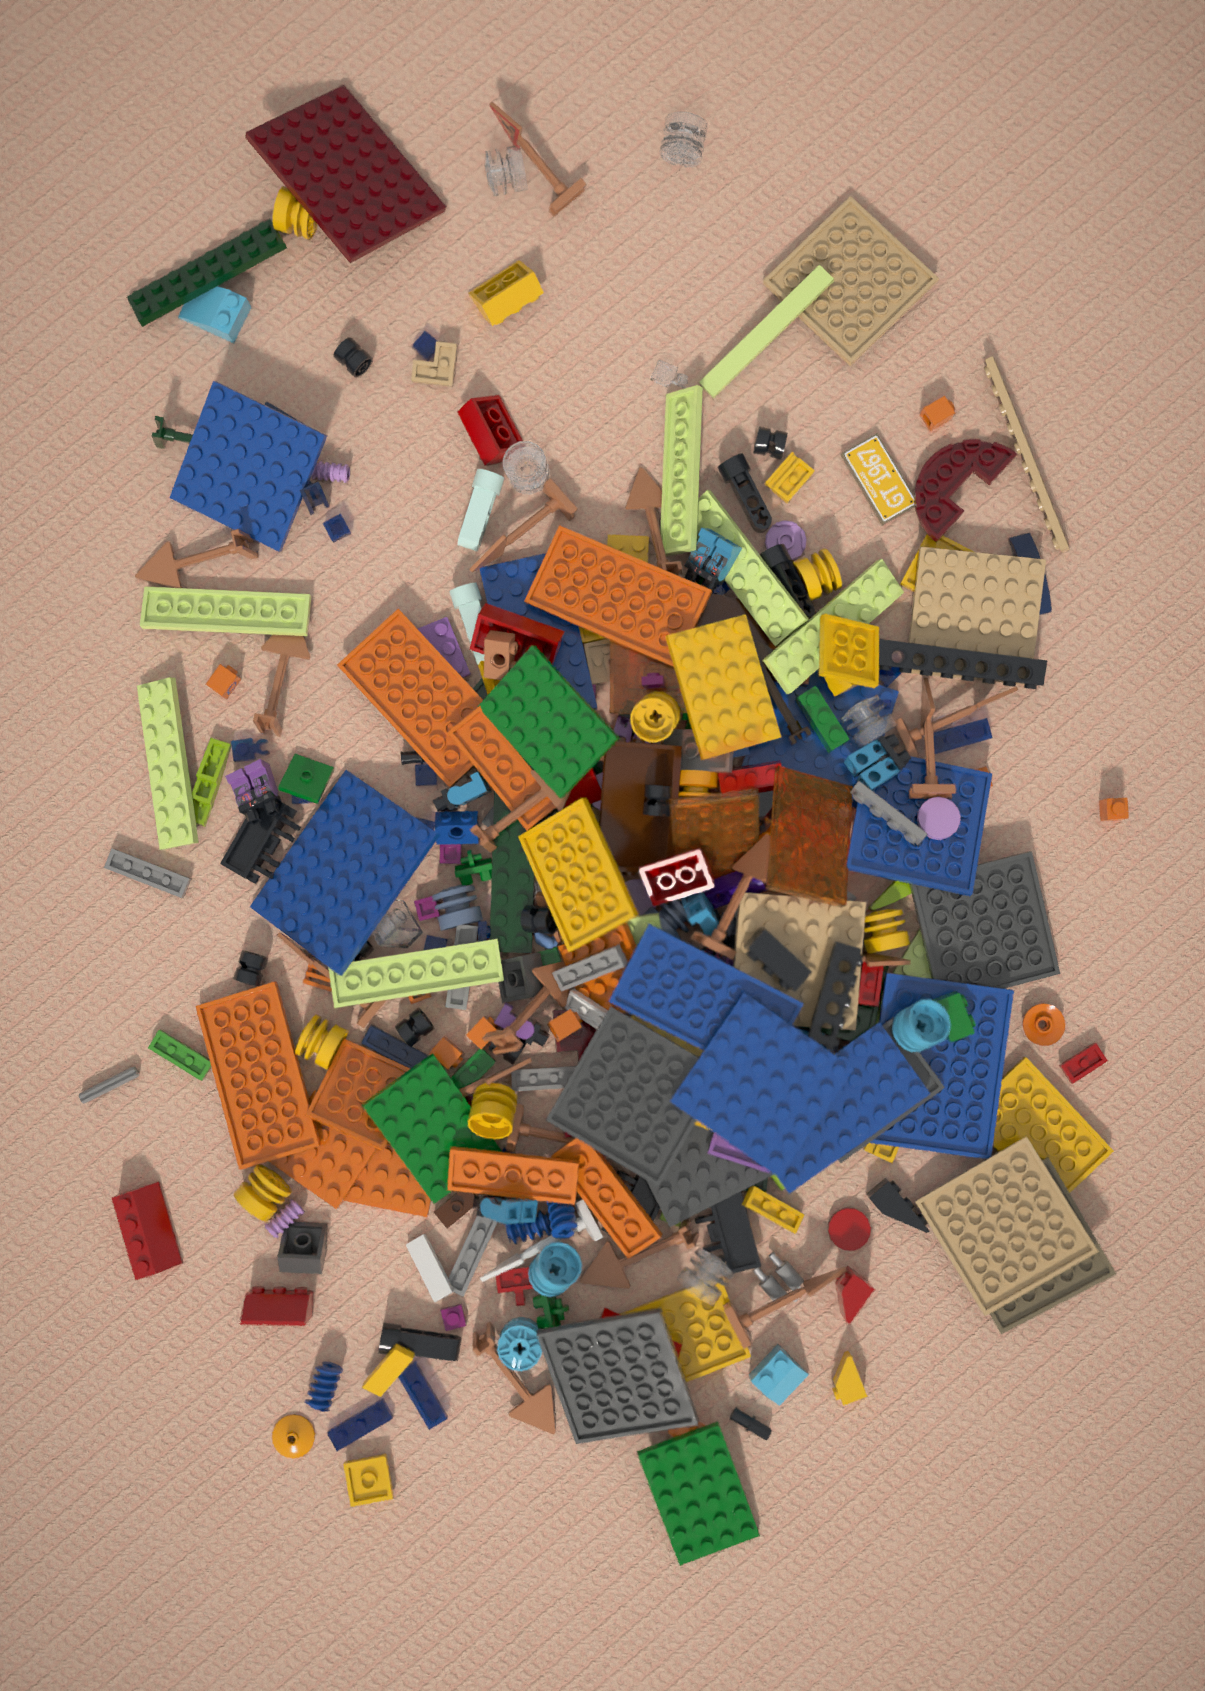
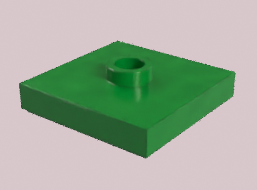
(306, 778)

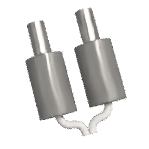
(785, 1271)

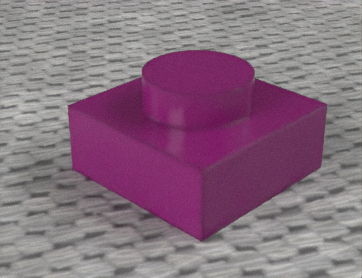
(653, 680)
(450, 853)
(426, 909)
(453, 1317)

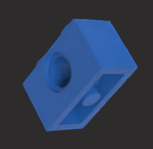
(455, 827)

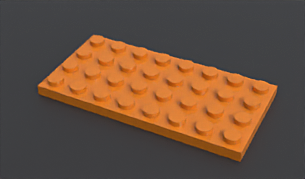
(615, 594)
(414, 692)
(257, 1075)

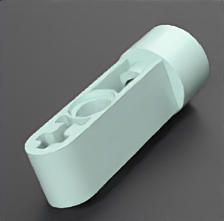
(486, 488)
(467, 600)

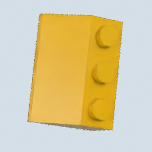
(506, 292)

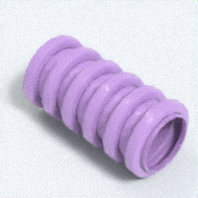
(331, 472)
(284, 1218)

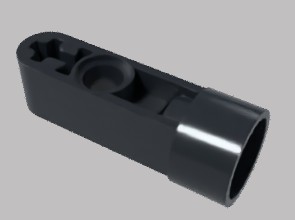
(736, 472)
(782, 566)
(420, 1342)

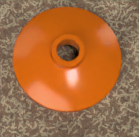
(1053, 1028)

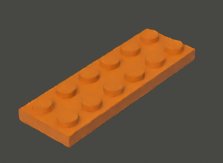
(500, 765)
(513, 1175)
(610, 1199)

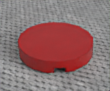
(849, 1229)

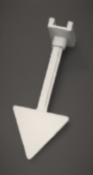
(584, 1221)

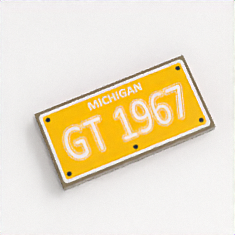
(879, 479)

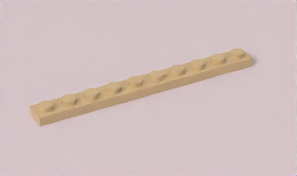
(1022, 446)

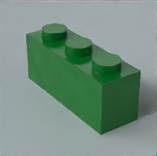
(822, 719)

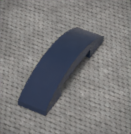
(1024, 546)

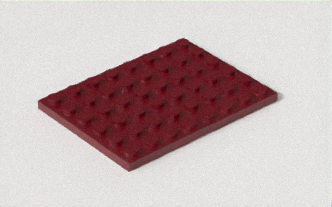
(346, 173)

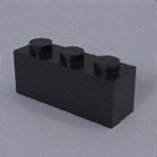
(777, 960)

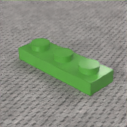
(180, 1055)

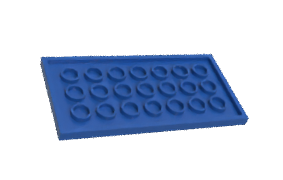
(507, 588)
(689, 989)
(871, 1098)

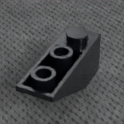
(890, 1203)

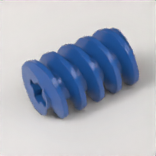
(561, 1219)
(521, 1230)
(324, 1387)

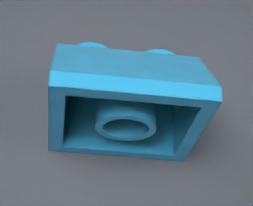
(777, 1375)

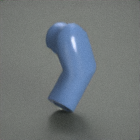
(545, 940)

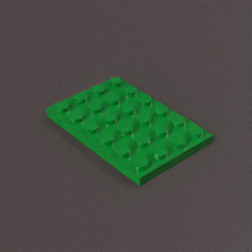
(548, 722)
(422, 1120)
(698, 1493)

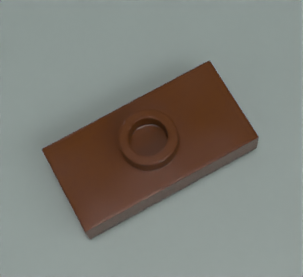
(455, 1208)

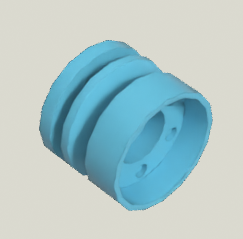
(921, 1025)
(560, 1260)
(522, 1331)

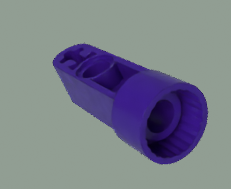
(726, 886)

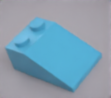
(217, 312)

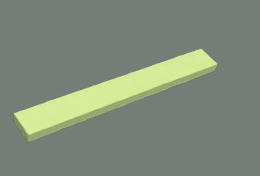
(766, 331)

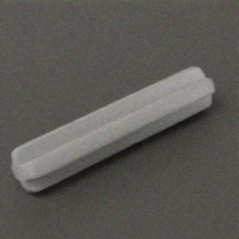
(108, 1085)

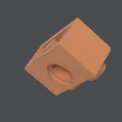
(495, 644)

